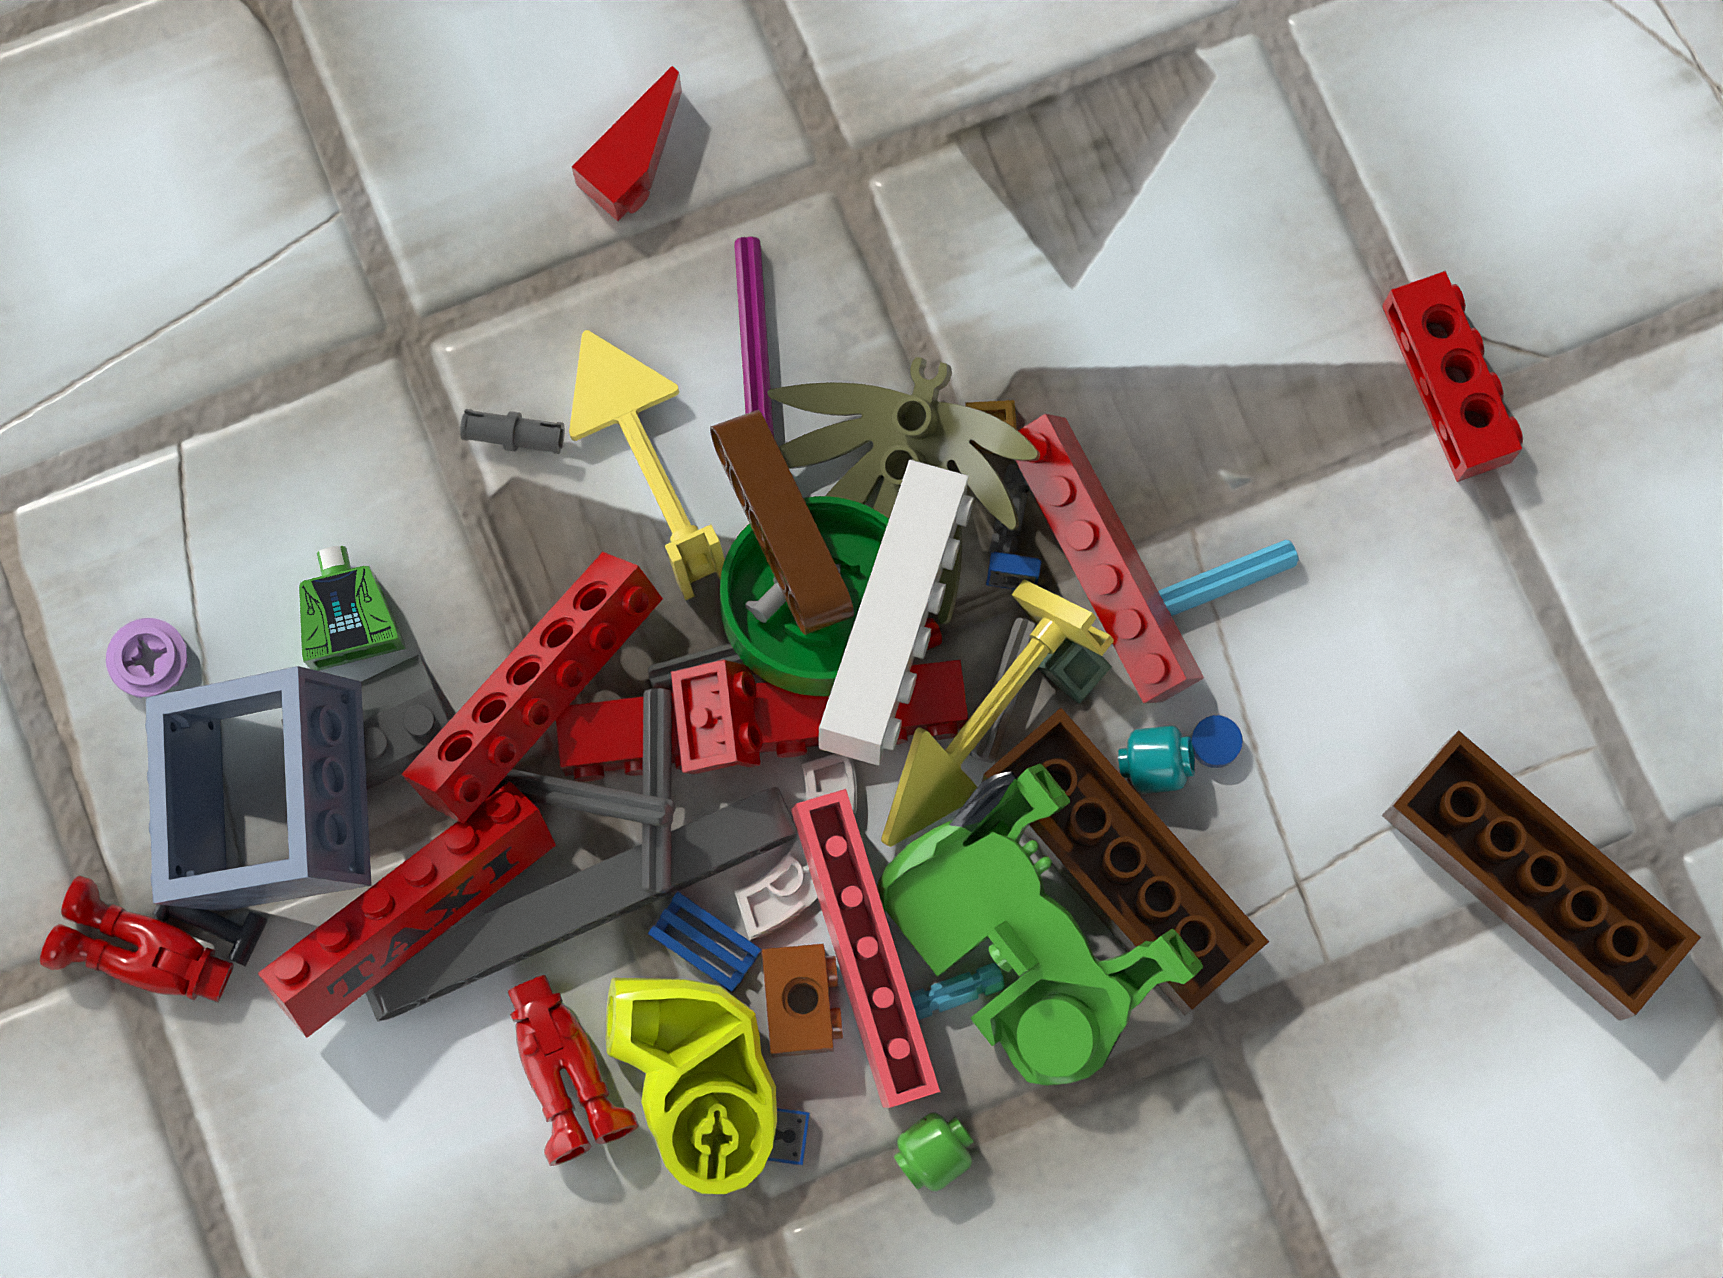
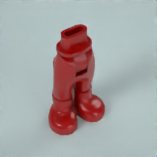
(166, 956)
(554, 1040)

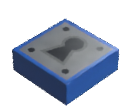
(1010, 570)
(790, 1137)

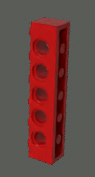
(532, 687)

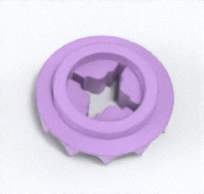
(127, 648)

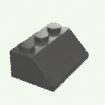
(398, 718)

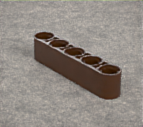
(781, 522)

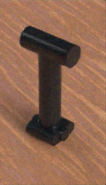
(242, 937)

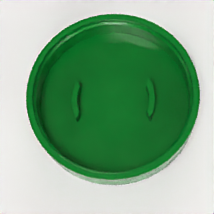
(778, 647)

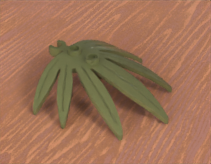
(901, 431)

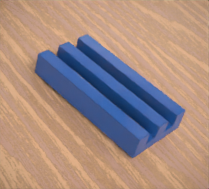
(669, 917)

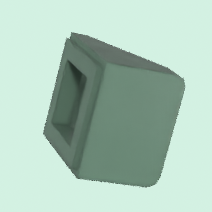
(1074, 669)

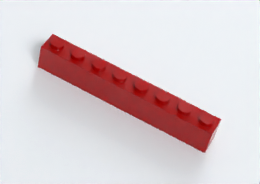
(610, 732)

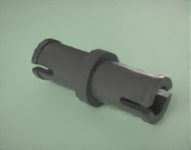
(512, 431)

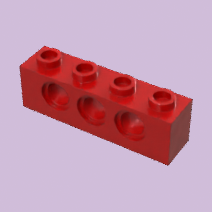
(1466, 447)

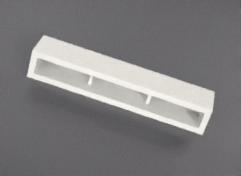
(893, 614)

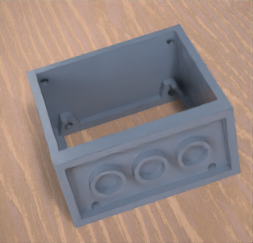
(322, 791)

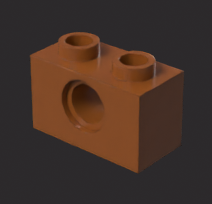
(783, 973)

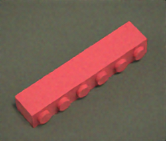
(864, 949)

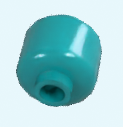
(1157, 759)

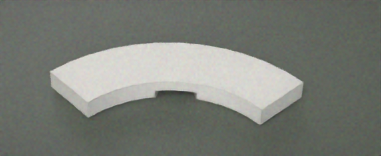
(789, 886)

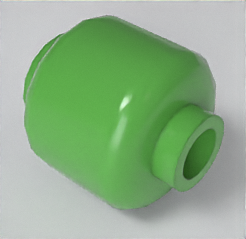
(934, 1151)

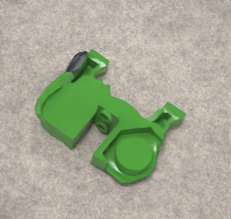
(980, 884)

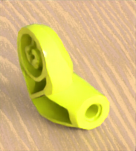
(703, 1081)

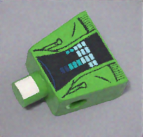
(344, 614)

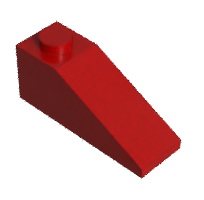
(625, 158)

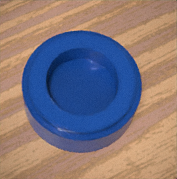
(1216, 741)

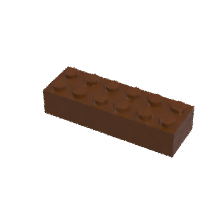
(1130, 861)
(1541, 877)

